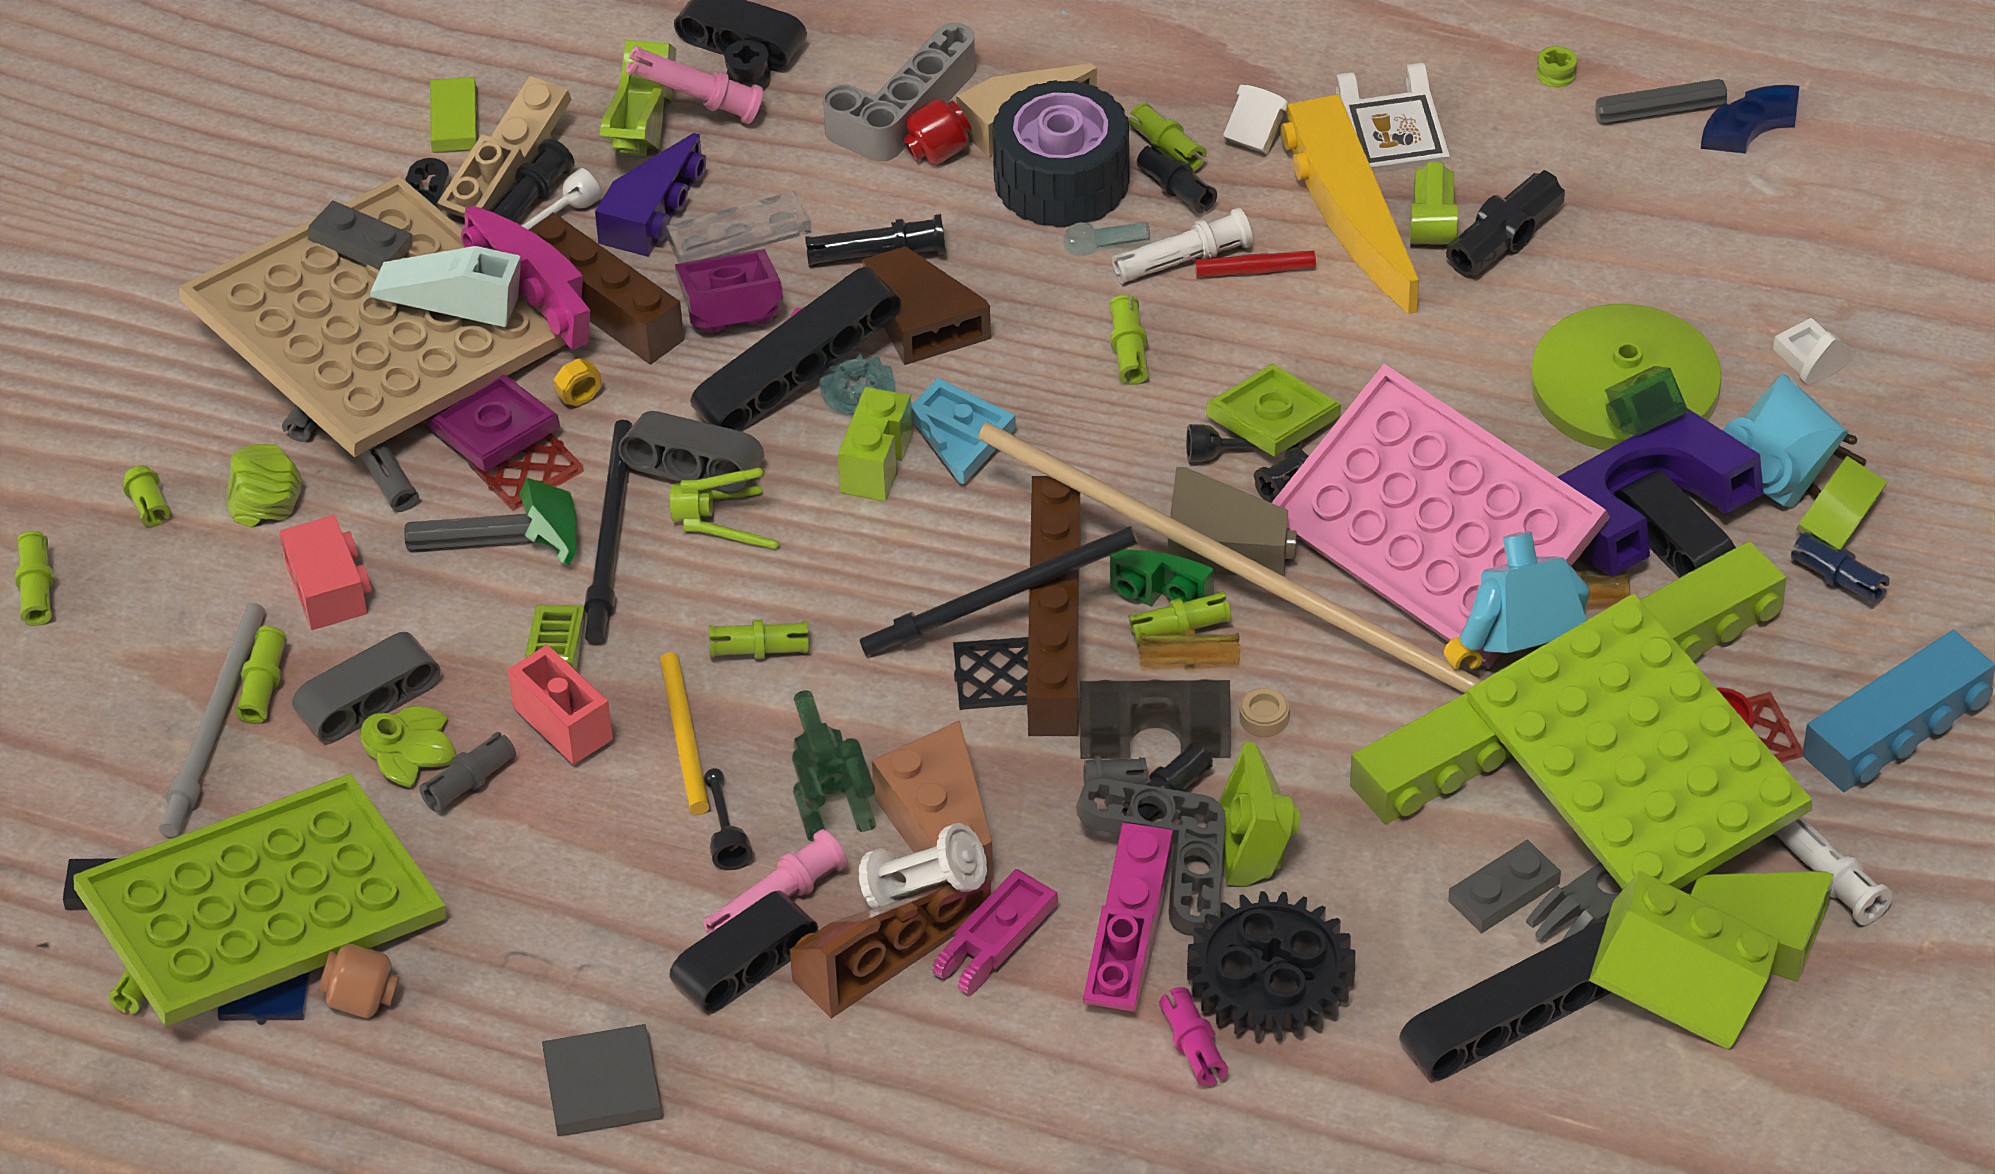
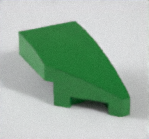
(551, 517)

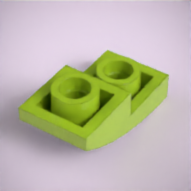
(1842, 504)

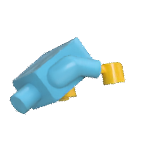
(1520, 604)

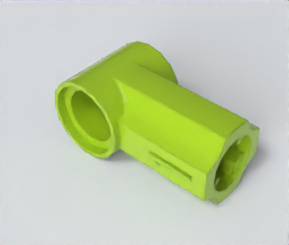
(1433, 210)

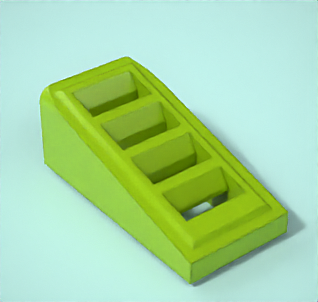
(567, 618)

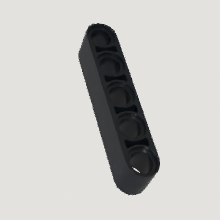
(796, 351)
(1506, 1006)

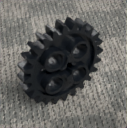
(1271, 965)

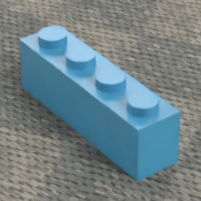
(1899, 711)

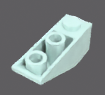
(456, 282)

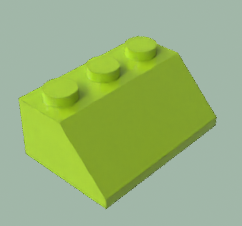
(1683, 959)

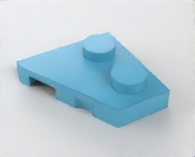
(952, 423)

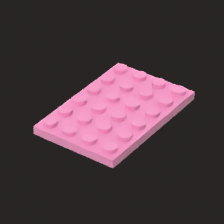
(1423, 500)

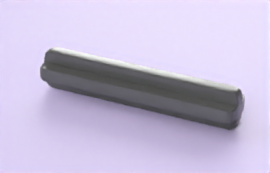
(1661, 101)
(466, 532)

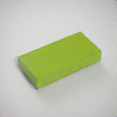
(453, 114)

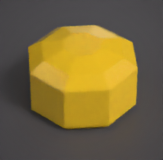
(577, 382)

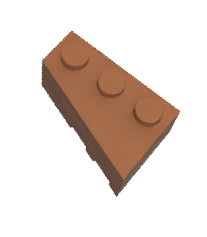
(930, 788)

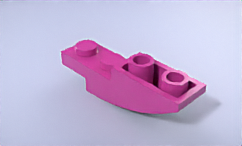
(545, 274)
(1129, 918)

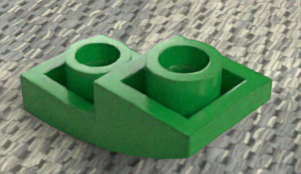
(1150, 574)

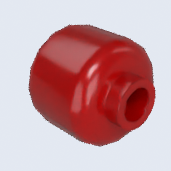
(936, 131)

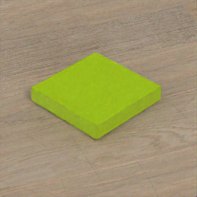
(1273, 409)

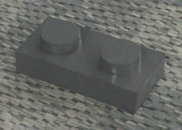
(359, 235)
(1504, 886)

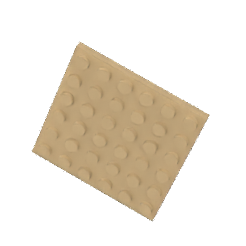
(355, 359)

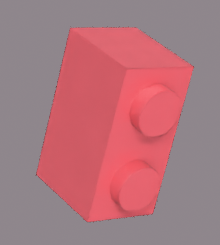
(324, 571)
(560, 704)

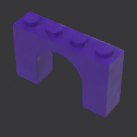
(1690, 454)

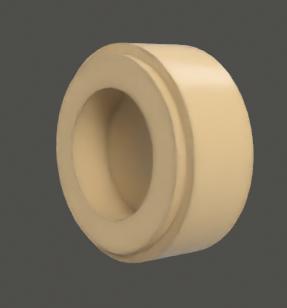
(1264, 712)

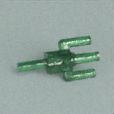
(826, 767)

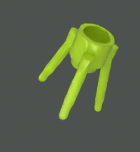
(694, 501)

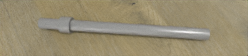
(185, 787)

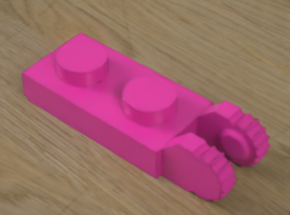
(996, 929)

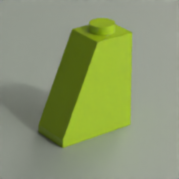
(1777, 903)

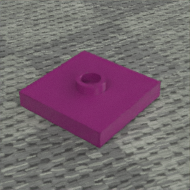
(494, 423)

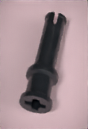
(534, 179)
(917, 236)

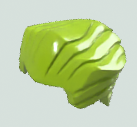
(262, 484)

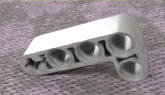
(876, 122)

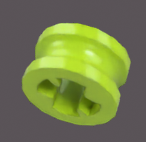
(1556, 66)

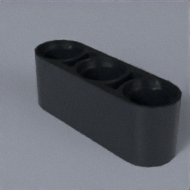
(720, 23)
(1675, 524)
(741, 952)

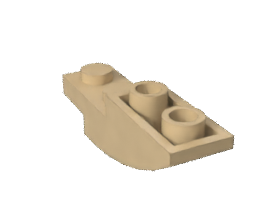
(515, 141)

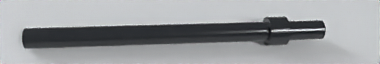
(600, 595)
(910, 627)

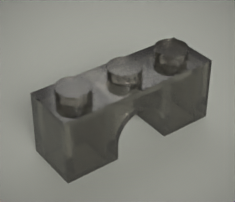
(1121, 709)

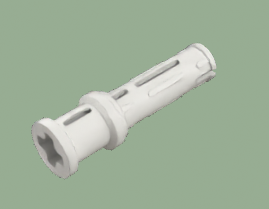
(1201, 241)
(1849, 881)

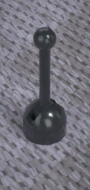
(1205, 443)
(722, 843)

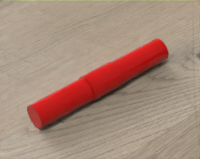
(1255, 263)

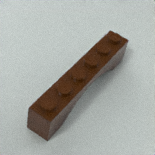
(1053, 612)

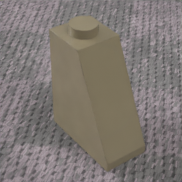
(1232, 519)

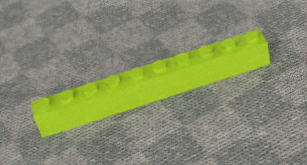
(1456, 744)

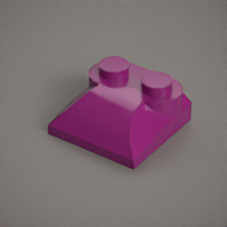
(730, 290)

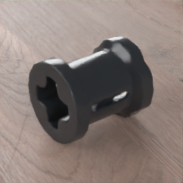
(1266, 476)

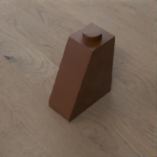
(934, 310)

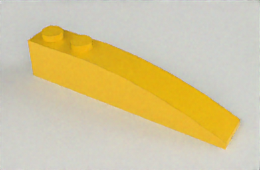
(1348, 194)

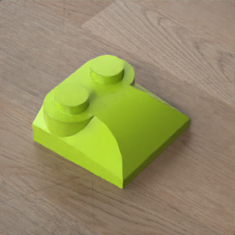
(1256, 820)

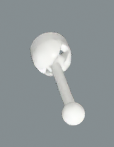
(578, 191)

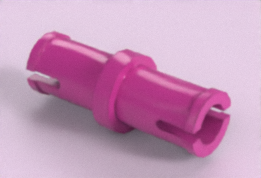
(1193, 1036)

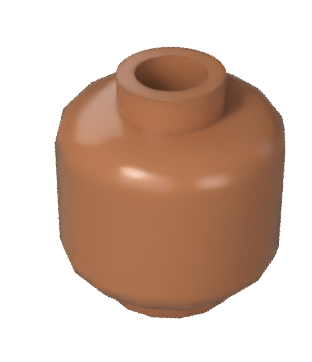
(358, 980)

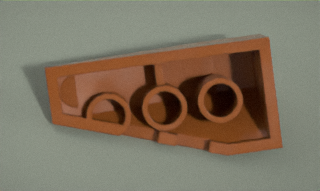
(873, 946)

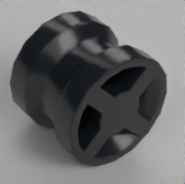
(748, 63)

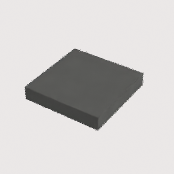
(601, 1080)

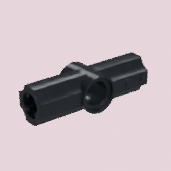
(1505, 223)

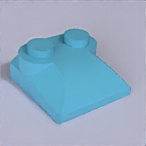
(1791, 437)

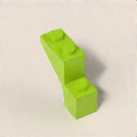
(637, 107)

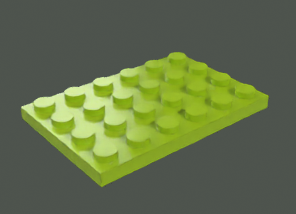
(1638, 748)
(258, 898)

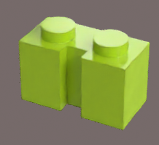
(874, 443)

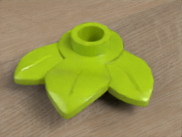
(412, 742)

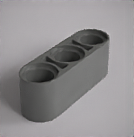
(688, 449)
(366, 685)

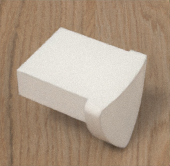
(1255, 118)
(1812, 351)

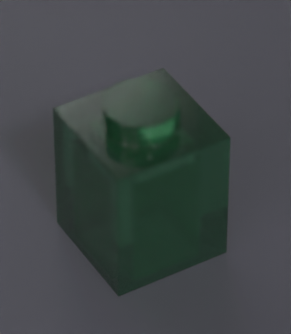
(1645, 401)

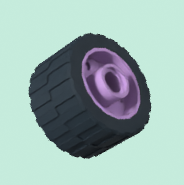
(1061, 153)

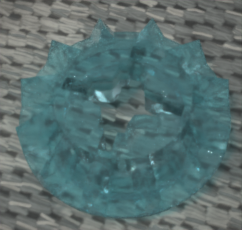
(836, 387)

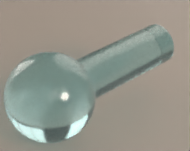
(1084, 239)

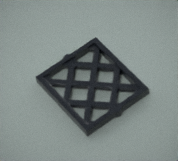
(993, 646)

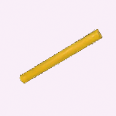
(684, 733)

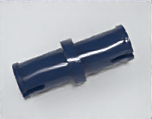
(1840, 568)

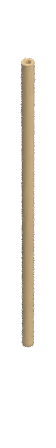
(1227, 558)

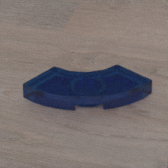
(1740, 122)

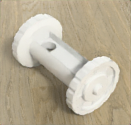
(955, 859)

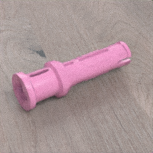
(714, 90)
(794, 876)

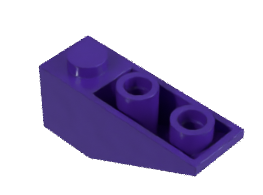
(646, 198)

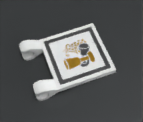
(1396, 128)

